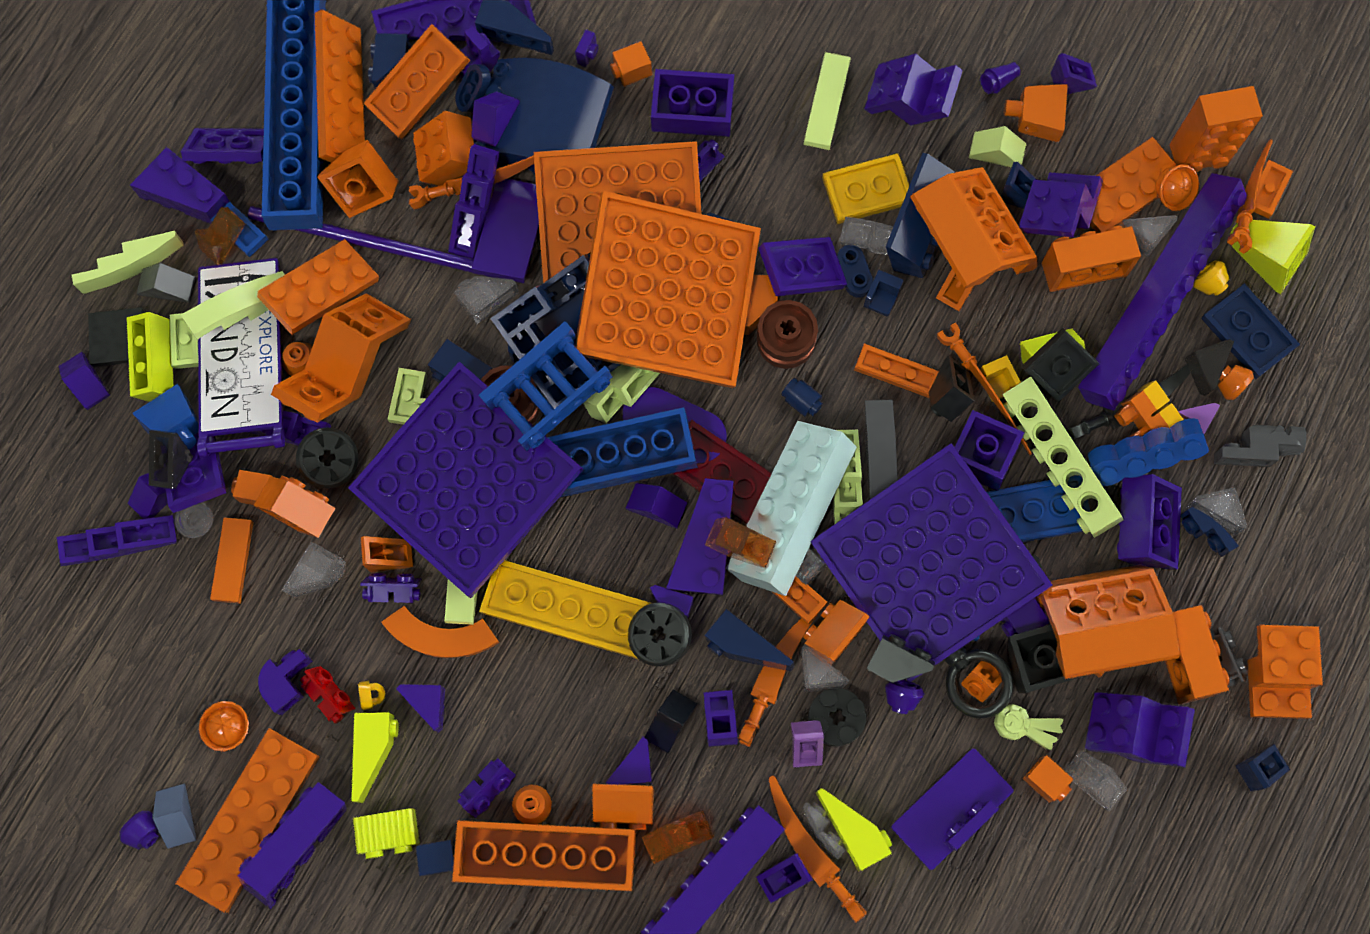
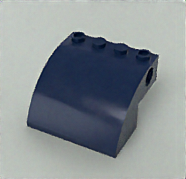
(556, 108)
(539, 314)

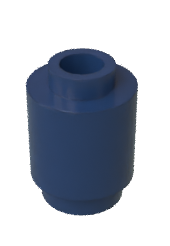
(802, 397)

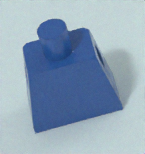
(170, 413)

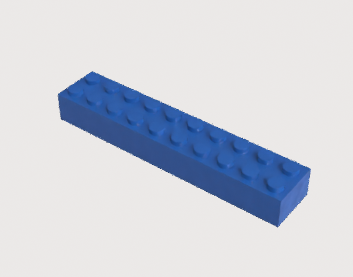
(290, 146)

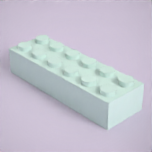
(795, 503)

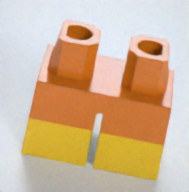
(1148, 410)

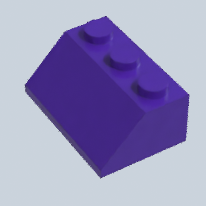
(1150, 522)

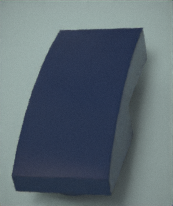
(1199, 523)

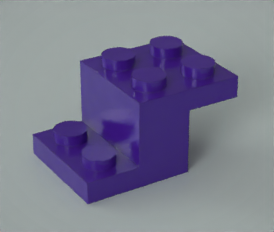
(913, 89)
(1060, 204)
(1140, 729)

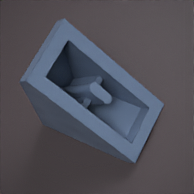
(174, 816)

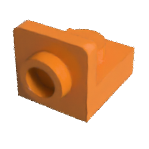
(982, 681)

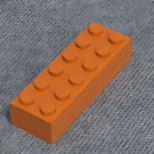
(544, 855)

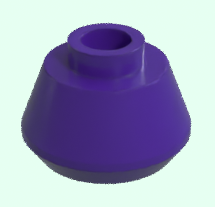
(903, 695)
(139, 831)

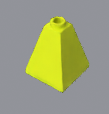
(1277, 250)

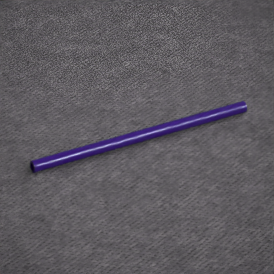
(381, 244)

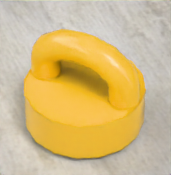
(365, 694)

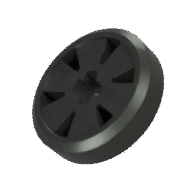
(314, 445)
(653, 618)

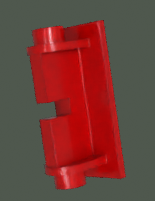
(320, 683)

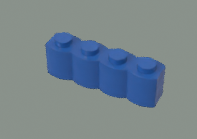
(1153, 450)

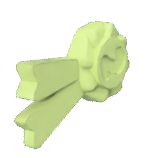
(1015, 723)

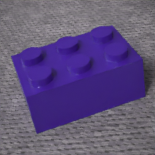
(692, 102)

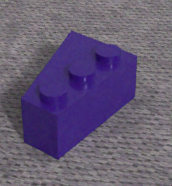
(179, 187)

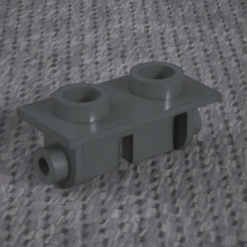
(1233, 666)

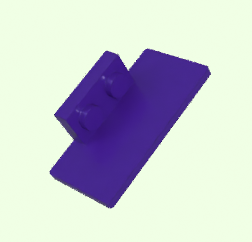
(952, 809)

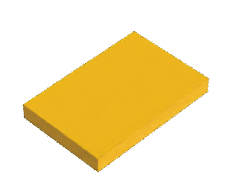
(866, 188)

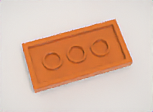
(416, 81)
(1129, 185)
(317, 286)

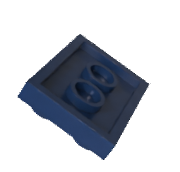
(1256, 332)

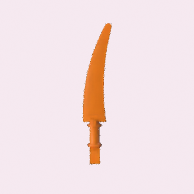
(454, 186)
(1244, 216)
(970, 363)
(769, 682)
(813, 857)

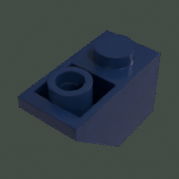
(386, 54)

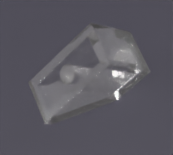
(484, 295)
(314, 571)

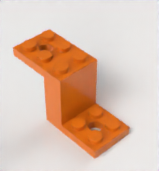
(341, 357)

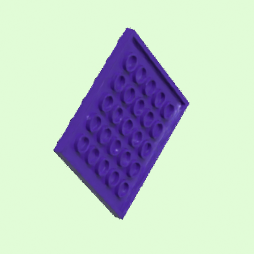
(463, 482)
(932, 559)

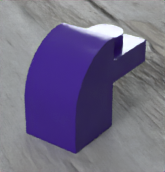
(479, 50)
(276, 681)
(720, 718)

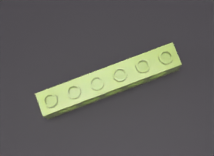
(1106, 514)

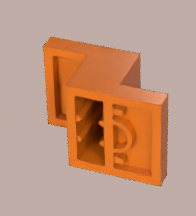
(1284, 671)

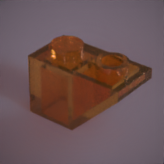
(740, 542)
(677, 837)

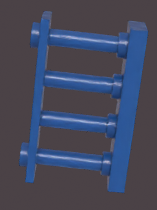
(541, 359)

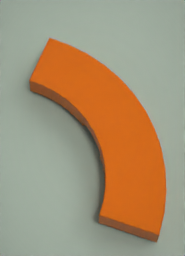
(439, 641)

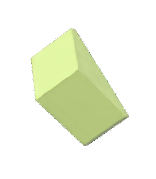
(997, 146)

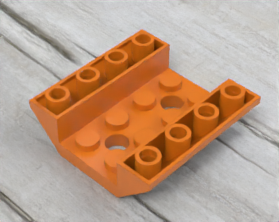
(973, 227)
(1112, 628)

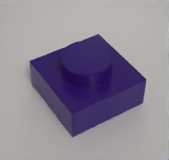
(586, 49)

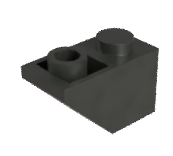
(897, 662)

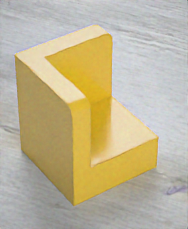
(1000, 375)

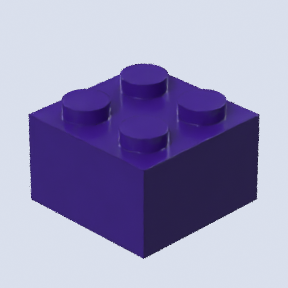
(988, 448)

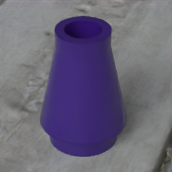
(998, 77)

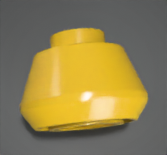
(1212, 278)

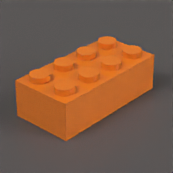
(1216, 128)

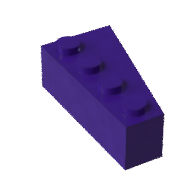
(698, 566)
(291, 843)

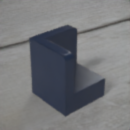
(883, 293)
(436, 857)

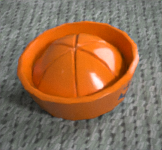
(1177, 187)
(223, 726)

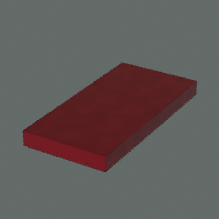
(729, 465)

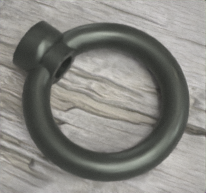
(959, 661)

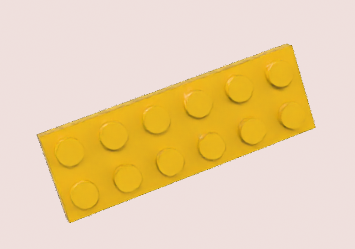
(561, 607)

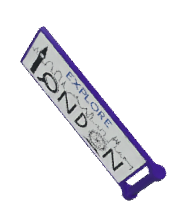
(239, 367)

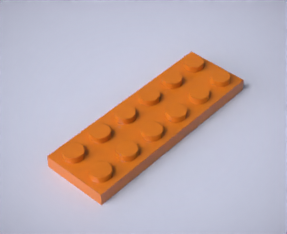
(338, 85)
(248, 814)

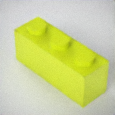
(149, 355)

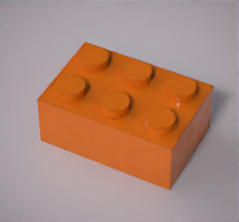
(1090, 258)
(1198, 669)

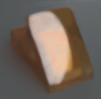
(220, 236)

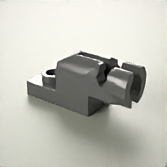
(1262, 446)

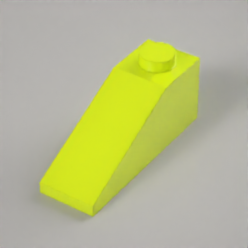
(371, 745)
(860, 837)

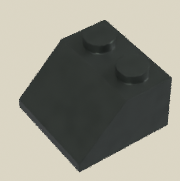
(1035, 660)

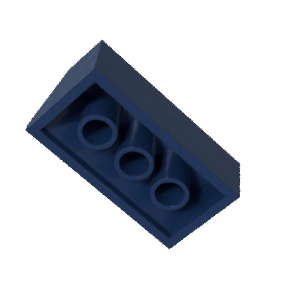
(910, 241)

